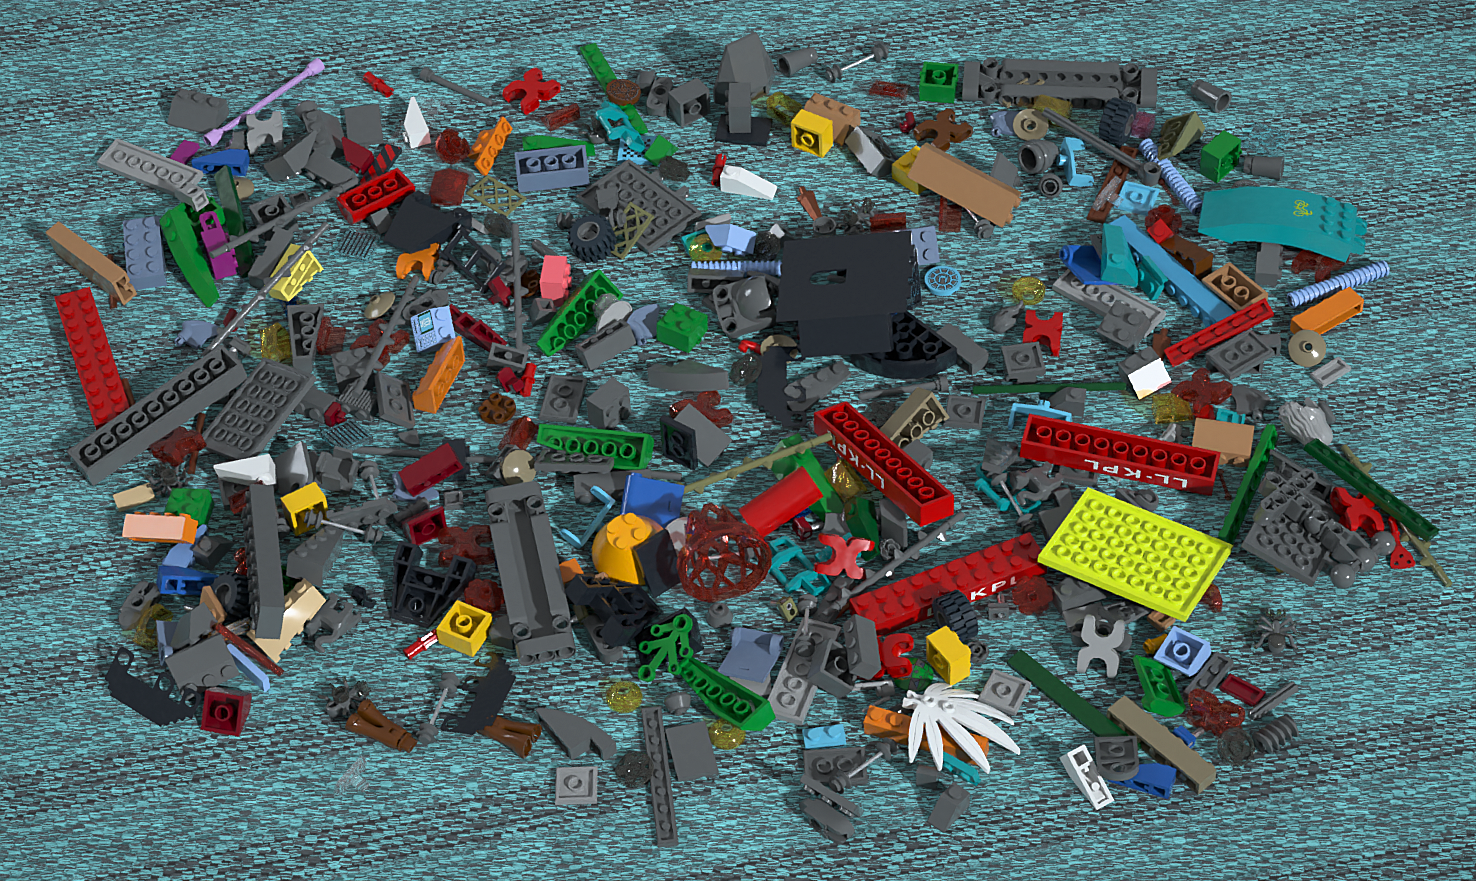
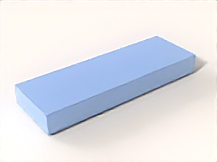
(249, 668)

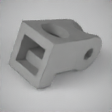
(192, 195)

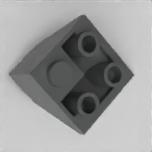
(191, 626)

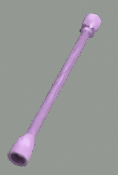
(215, 135)

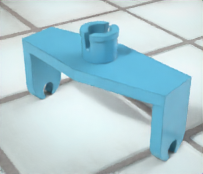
(1068, 162)
(1041, 410)
(597, 523)

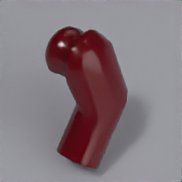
(909, 124)

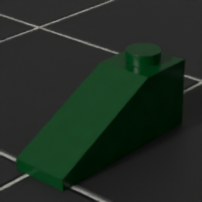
(862, 523)

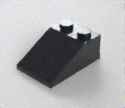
(694, 636)

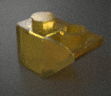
(1170, 408)

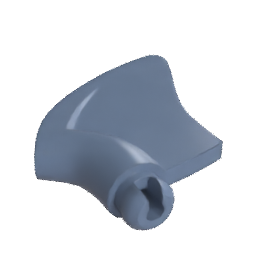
(1002, 123)
(644, 322)
(196, 333)
(403, 494)

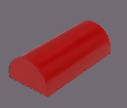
(374, 196)
(781, 502)

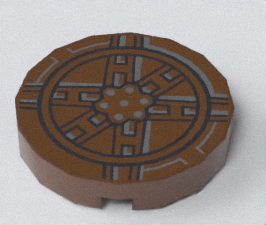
(623, 92)

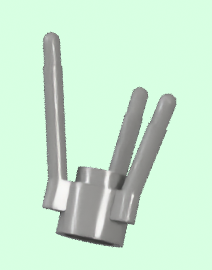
(1172, 434)
(882, 688)

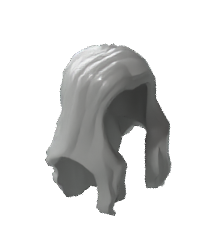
(1305, 422)

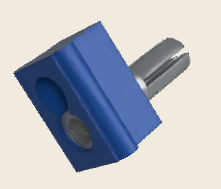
(1187, 737)

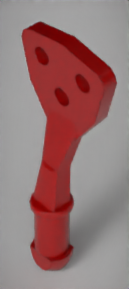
(1399, 549)

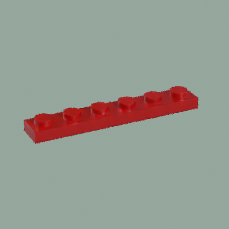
(1219, 332)

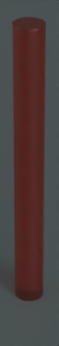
(249, 649)

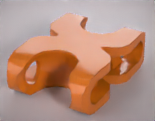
(420, 260)

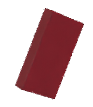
(1242, 690)

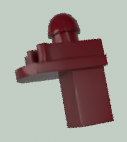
(500, 292)
(509, 381)

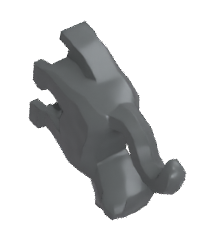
(1037, 481)
(333, 621)

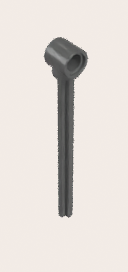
(1148, 172)

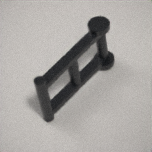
(446, 254)

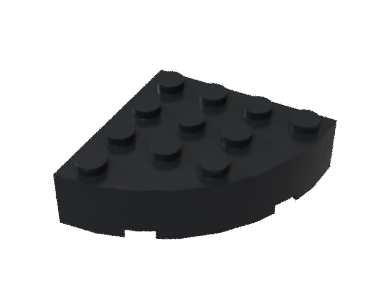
(915, 355)

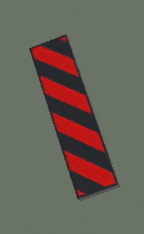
(382, 163)

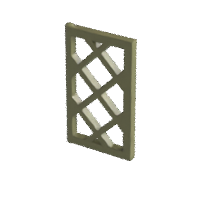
(495, 207)
(640, 229)

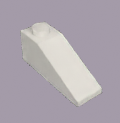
(415, 127)
(743, 182)
(248, 470)
(1085, 775)

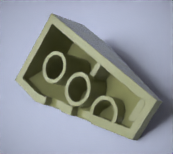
(1179, 133)

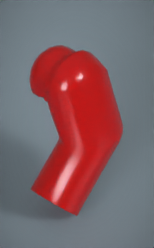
(753, 346)

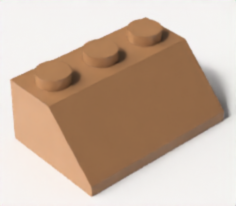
(843, 117)
(1234, 287)
(1229, 438)

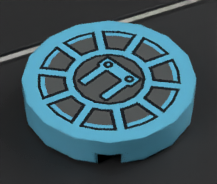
(942, 280)

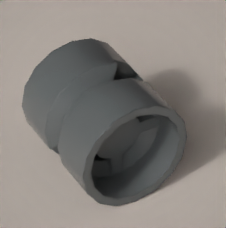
(824, 226)

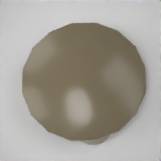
(518, 467)

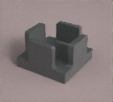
(1023, 362)
(337, 470)

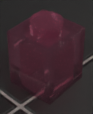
(1143, 125)

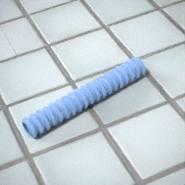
(1172, 177)
(770, 268)
(1338, 283)

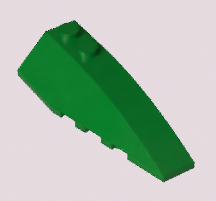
(188, 255)
(576, 313)
(629, 449)
(782, 467)
(726, 697)

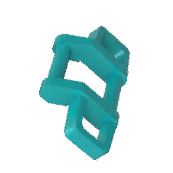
(626, 131)
(1002, 504)
(802, 578)

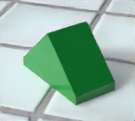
(660, 148)

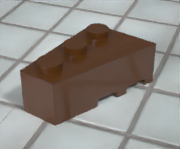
(1189, 255)

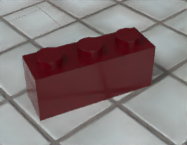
(430, 469)

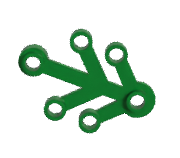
(667, 646)

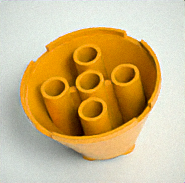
(614, 547)

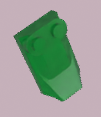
(1159, 687)

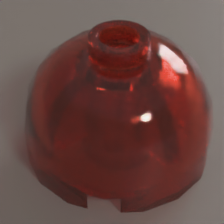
(451, 147)

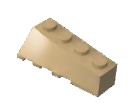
(300, 606)

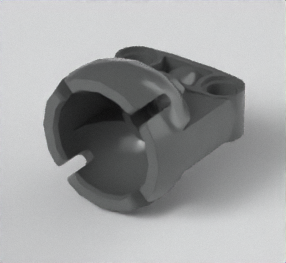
(745, 306)

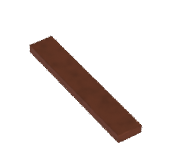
(1117, 169)

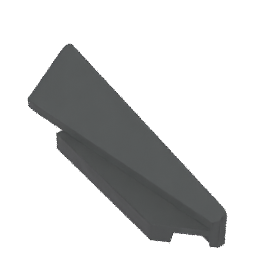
(1288, 468)

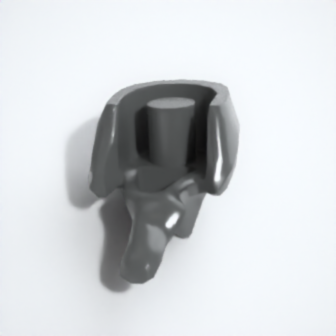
(237, 141)
(1002, 319)
(1147, 500)

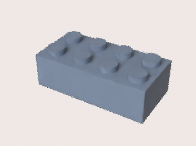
(551, 168)
(926, 243)
(145, 253)

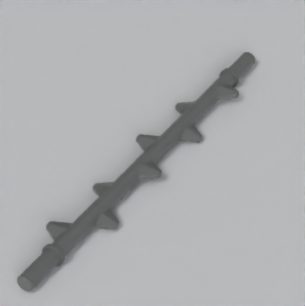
(289, 213)
(269, 283)
(519, 291)
(396, 319)
(888, 570)

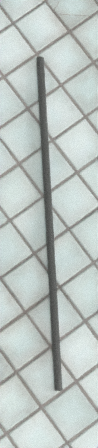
(481, 459)

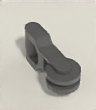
(438, 275)

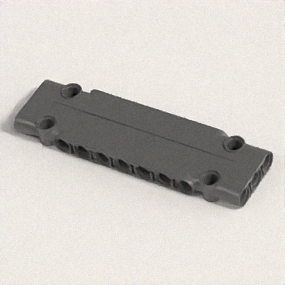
(1079, 82)
(530, 574)

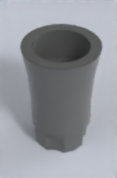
(796, 60)
(1211, 95)
(1265, 166)

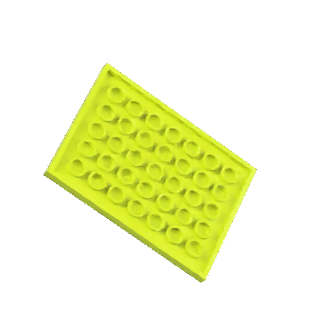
(1135, 554)

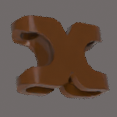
(943, 130)

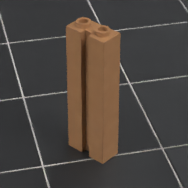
(965, 185)
(91, 263)

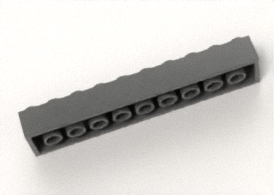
(157, 415)
(263, 562)

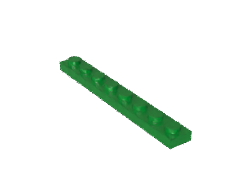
(604, 75)
(1249, 485)

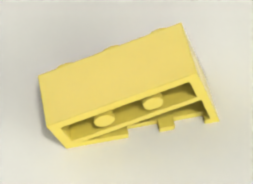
(300, 274)

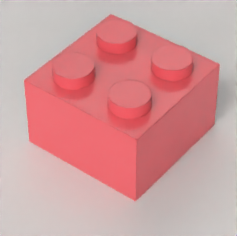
(555, 279)

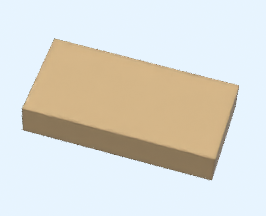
(133, 497)

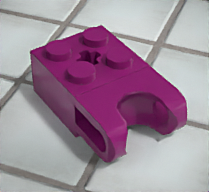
(213, 238)

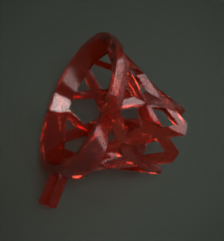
(704, 534)

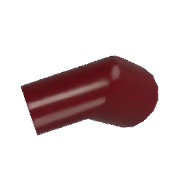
(232, 313)

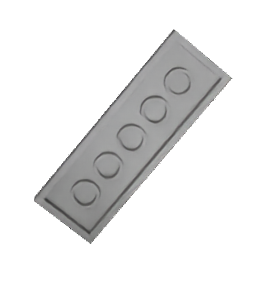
(147, 167)
(1101, 298)
(792, 691)

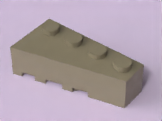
(914, 418)

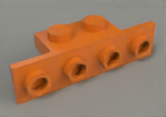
(489, 145)

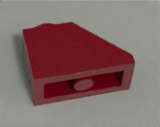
(356, 156)

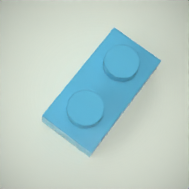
(824, 736)

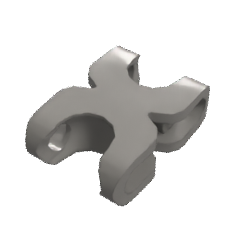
(264, 132)
(1101, 646)

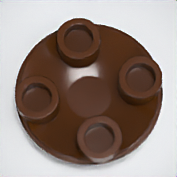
(529, 280)
(497, 409)

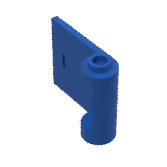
(1083, 263)
(652, 499)

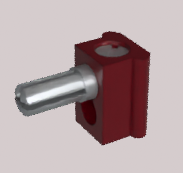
(803, 528)

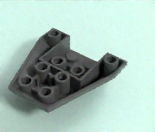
(744, 62)

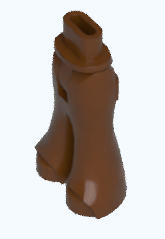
(374, 725)
(513, 734)

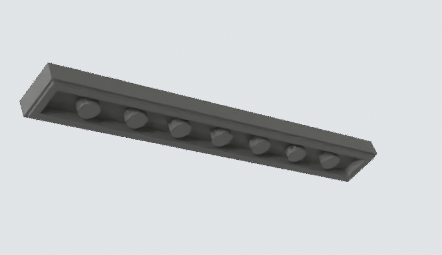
(660, 780)

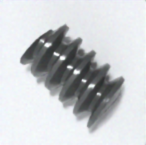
(1275, 734)

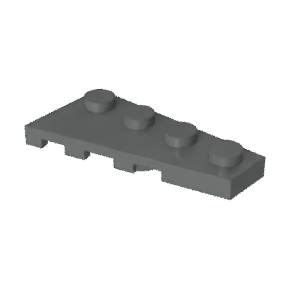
(816, 386)
(999, 455)
(576, 462)

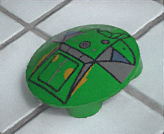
(919, 678)

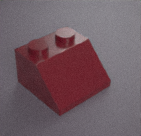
(424, 525)
(225, 710)

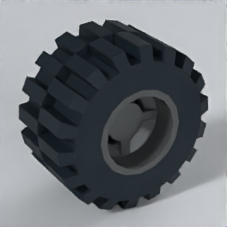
(1117, 121)
(591, 238)
(233, 595)
(956, 613)

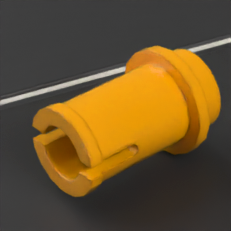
(1153, 645)

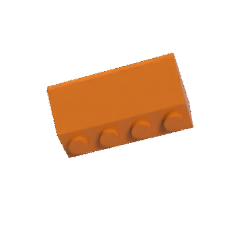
(439, 376)

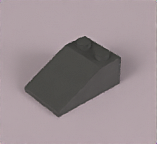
(291, 158)

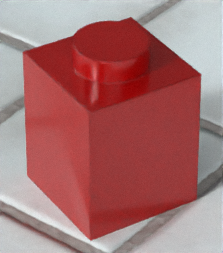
(1160, 231)

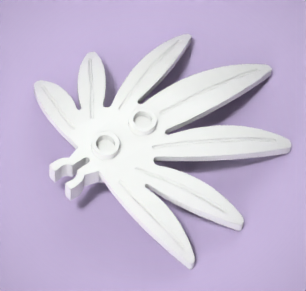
(947, 707)

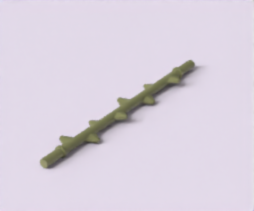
(749, 464)
(1408, 535)

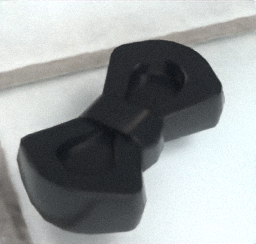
(364, 600)

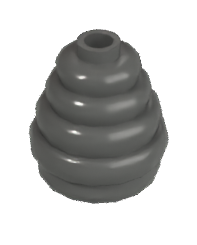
(1037, 155)

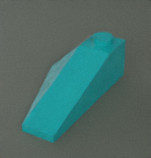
(1116, 257)

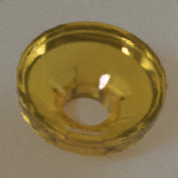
(697, 254)
(1031, 286)
(627, 702)
(725, 739)

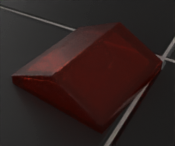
(889, 90)
(448, 187)

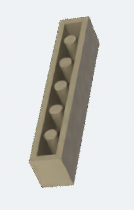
(1162, 744)

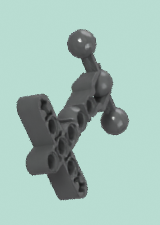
(1345, 545)

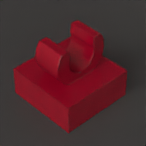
(334, 415)

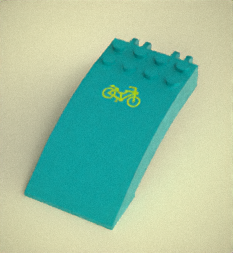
(1283, 218)

